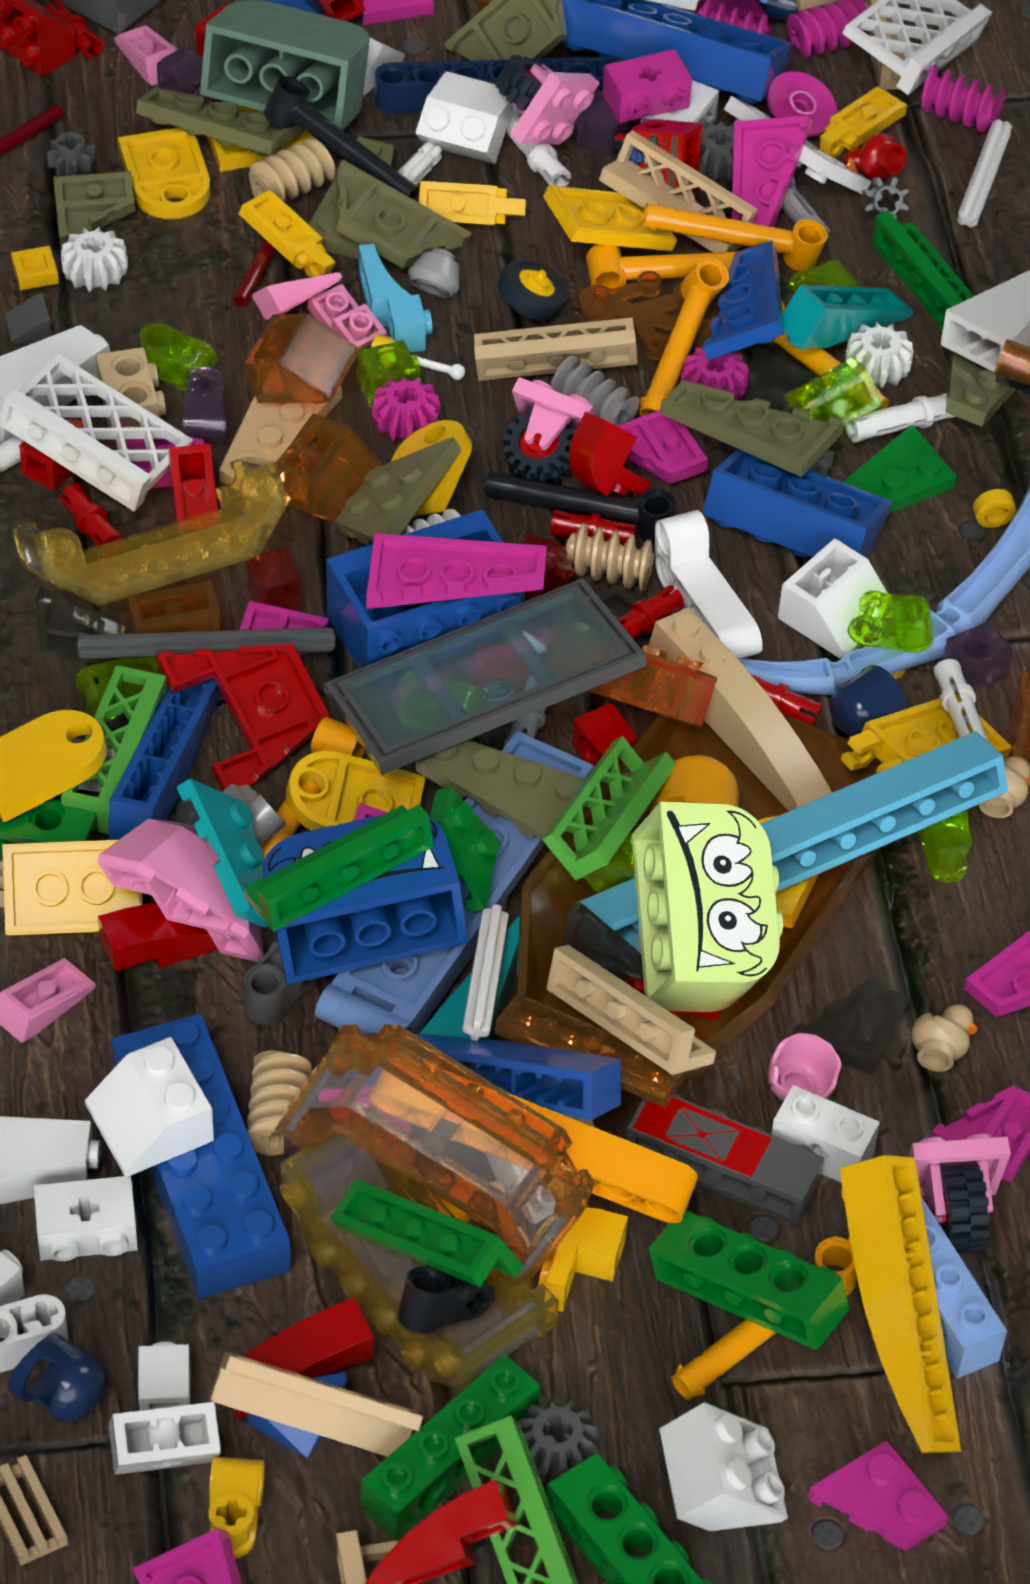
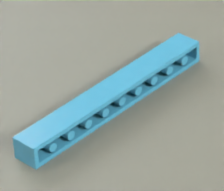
(855, 819)

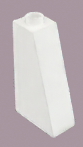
(987, 320)
(21, 365)
(44, 1153)

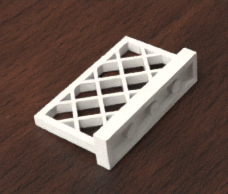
(936, 47)
(77, 447)

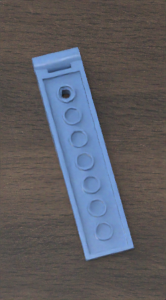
(412, 987)

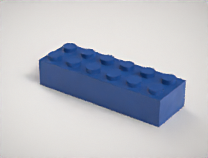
(710, 49)
(216, 1191)

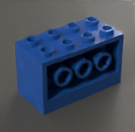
(385, 631)

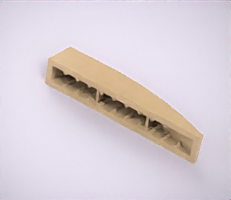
(744, 713)

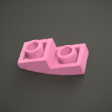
(344, 316)

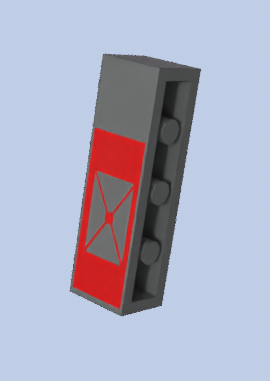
(731, 1156)

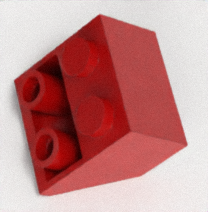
(35, 35)

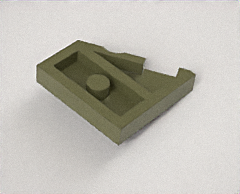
(92, 201)

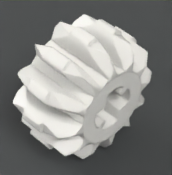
(94, 259)
(882, 352)

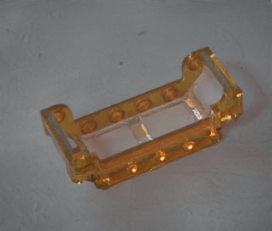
(446, 1134)

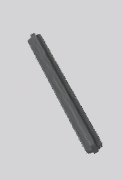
(150, 644)

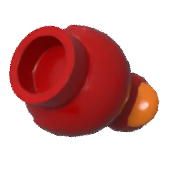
(879, 157)

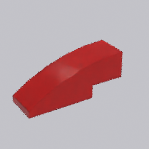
(145, 934)
(318, 1343)
(444, 1538)

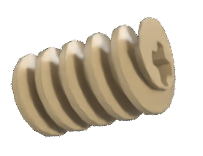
(293, 170)
(610, 558)
(275, 1082)

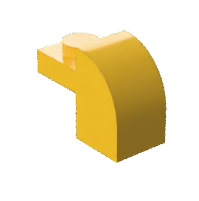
(588, 1248)

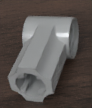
(266, 820)

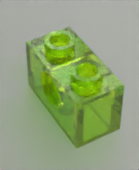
(839, 393)

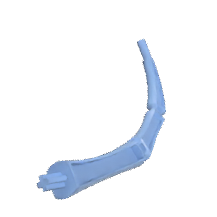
(960, 610)

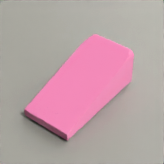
(144, 50)
(284, 296)
(42, 998)

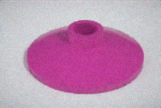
(802, 95)

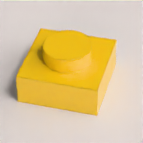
(34, 268)

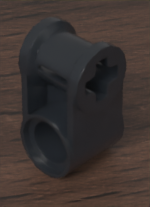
(439, 1300)

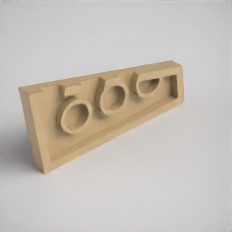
(270, 430)

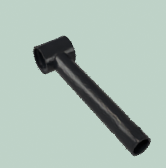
(289, 107)
(645, 512)

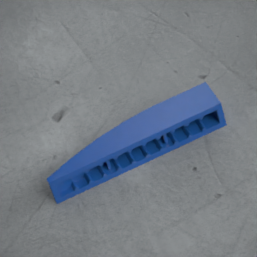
(162, 758)
(550, 1077)

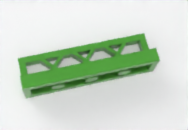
(145, 707)
(612, 818)
(533, 1503)

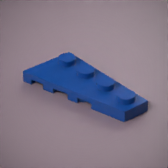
(751, 304)

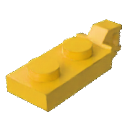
(861, 121)
(470, 202)
(287, 233)

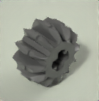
(717, 151)
(572, 1430)

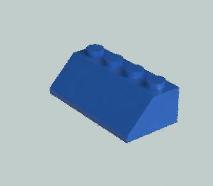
(793, 509)

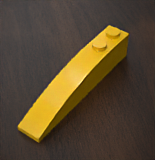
(900, 1293)

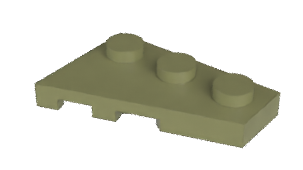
(973, 391)

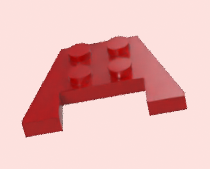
(267, 697)

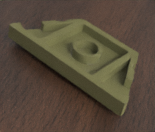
(510, 29)
(392, 221)
(395, 492)

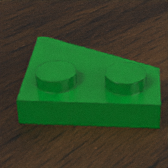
(470, 844)

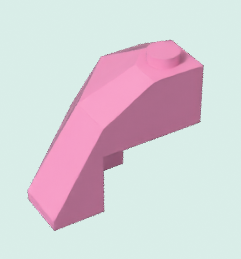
(179, 873)

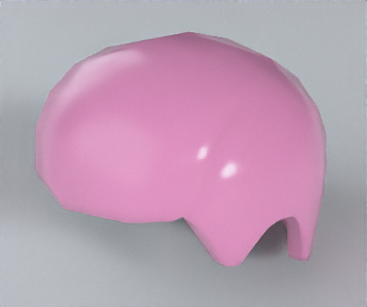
(806, 1063)

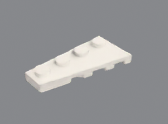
(819, 164)

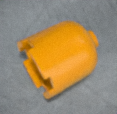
(699, 781)

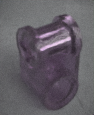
(205, 408)

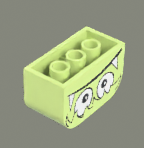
(704, 904)

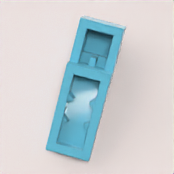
(391, 303)

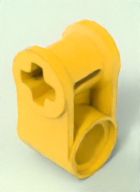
(236, 1499)

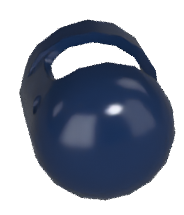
(866, 698)
(68, 1384)

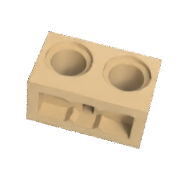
(134, 378)

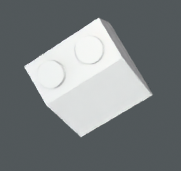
(465, 117)
(151, 1108)

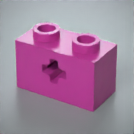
(647, 86)

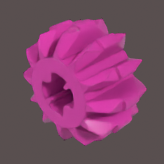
(723, 372)
(404, 407)

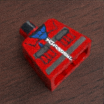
(675, 137)

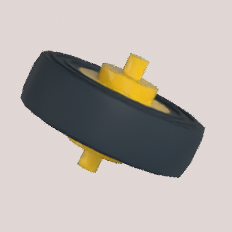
(532, 290)

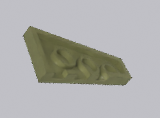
(216, 120)
(752, 426)
(503, 784)

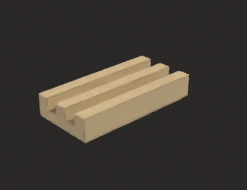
(42, 1547)

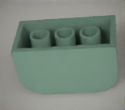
(262, 40)

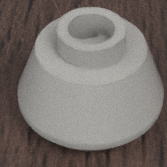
(435, 273)

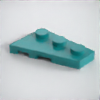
(230, 832)

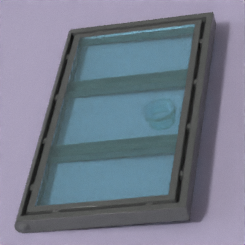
(484, 675)

